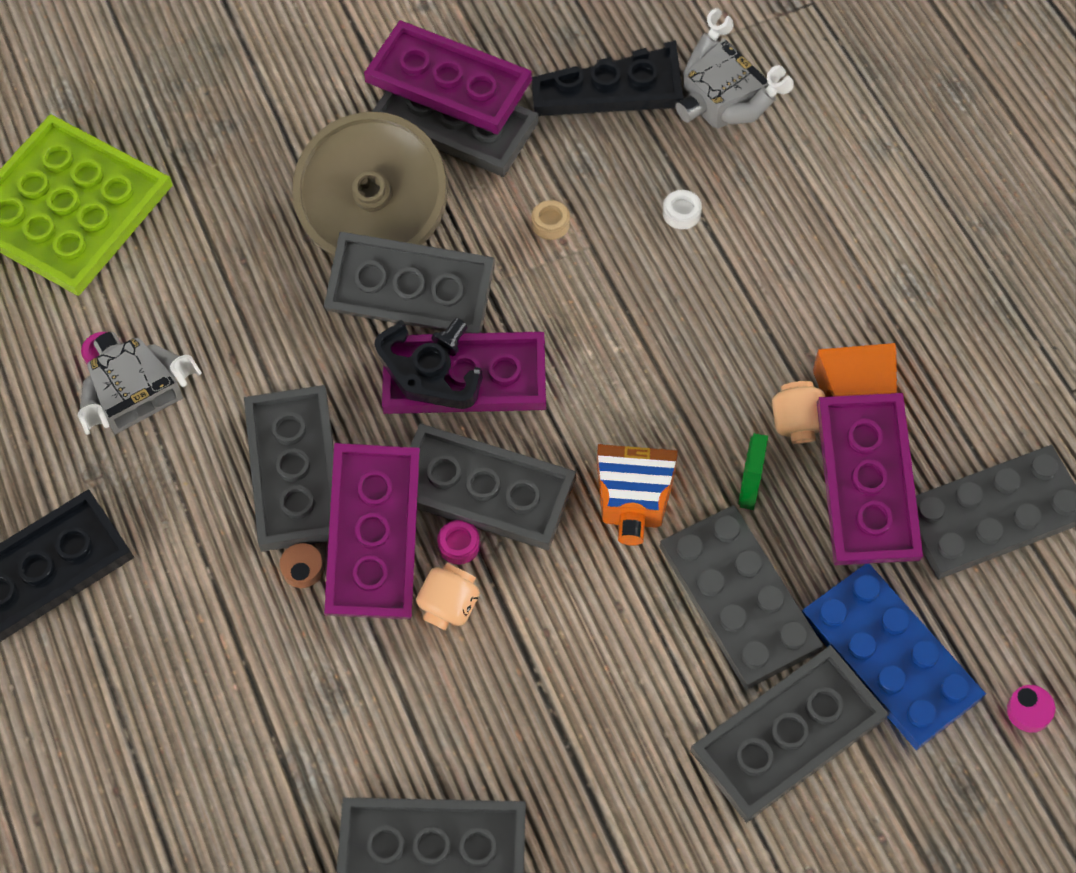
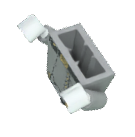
(724, 83)
(130, 382)

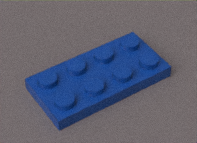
(893, 655)

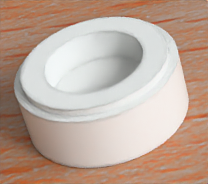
(682, 209)

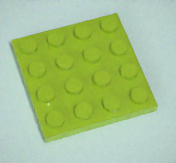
(72, 203)

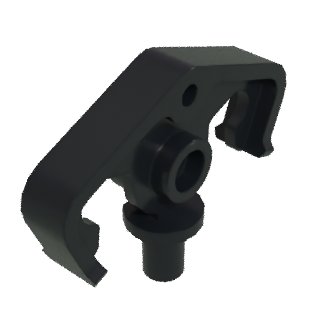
(424, 372)

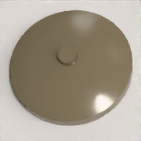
(371, 180)

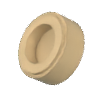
(550, 220)

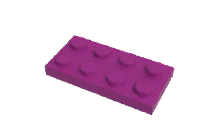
(448, 76)
(510, 371)
(869, 479)
(372, 531)

